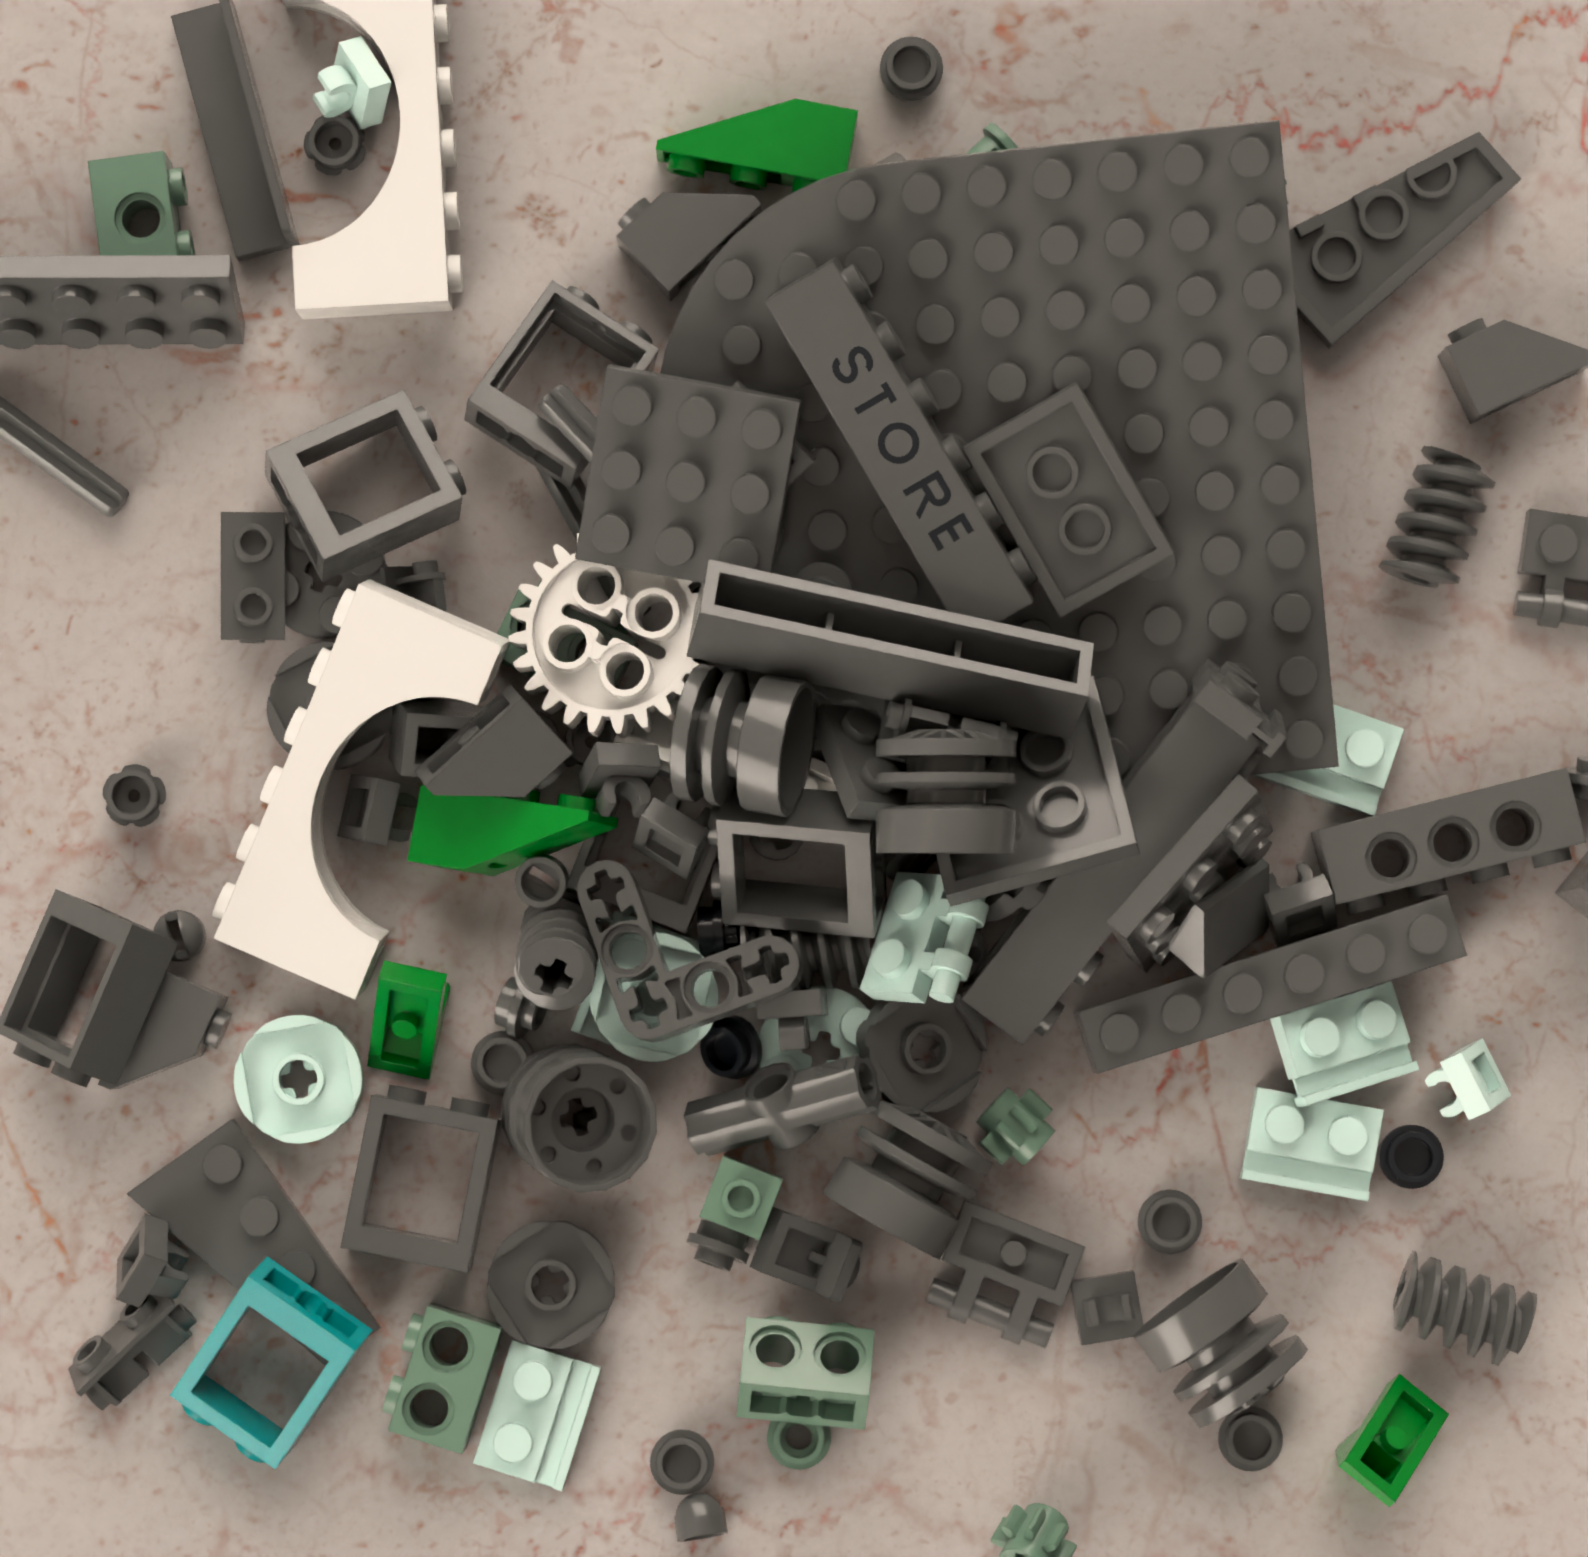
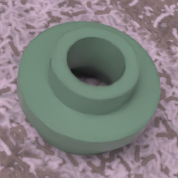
(798, 1457)

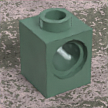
(741, 1197)

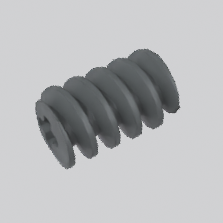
(1437, 519)
(819, 954)
(556, 955)
(1463, 1308)

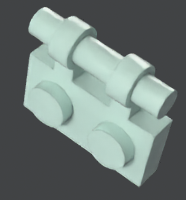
(912, 938)

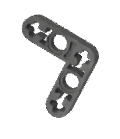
(677, 985)

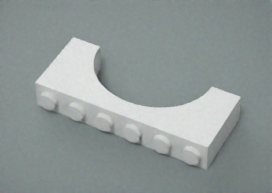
(400, 246)
(286, 893)

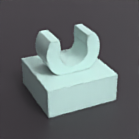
(354, 85)
(1473, 1079)

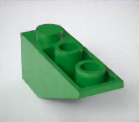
(775, 144)
(498, 832)

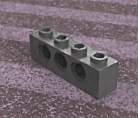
(1541, 800)

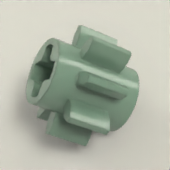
(1015, 1126)
(1033, 1533)

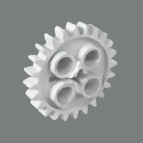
(588, 682)

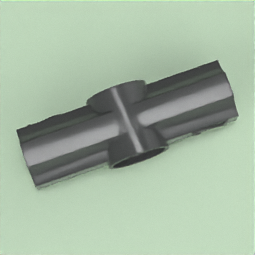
(782, 1105)

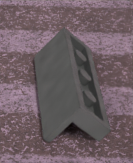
(235, 130)

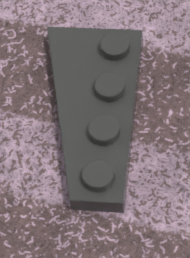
(1388, 232)
(237, 1214)

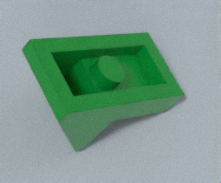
(407, 1019)
(1391, 1439)

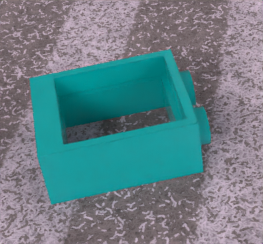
(303, 1315)

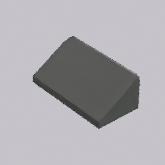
(1224, 921)

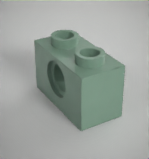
(133, 184)

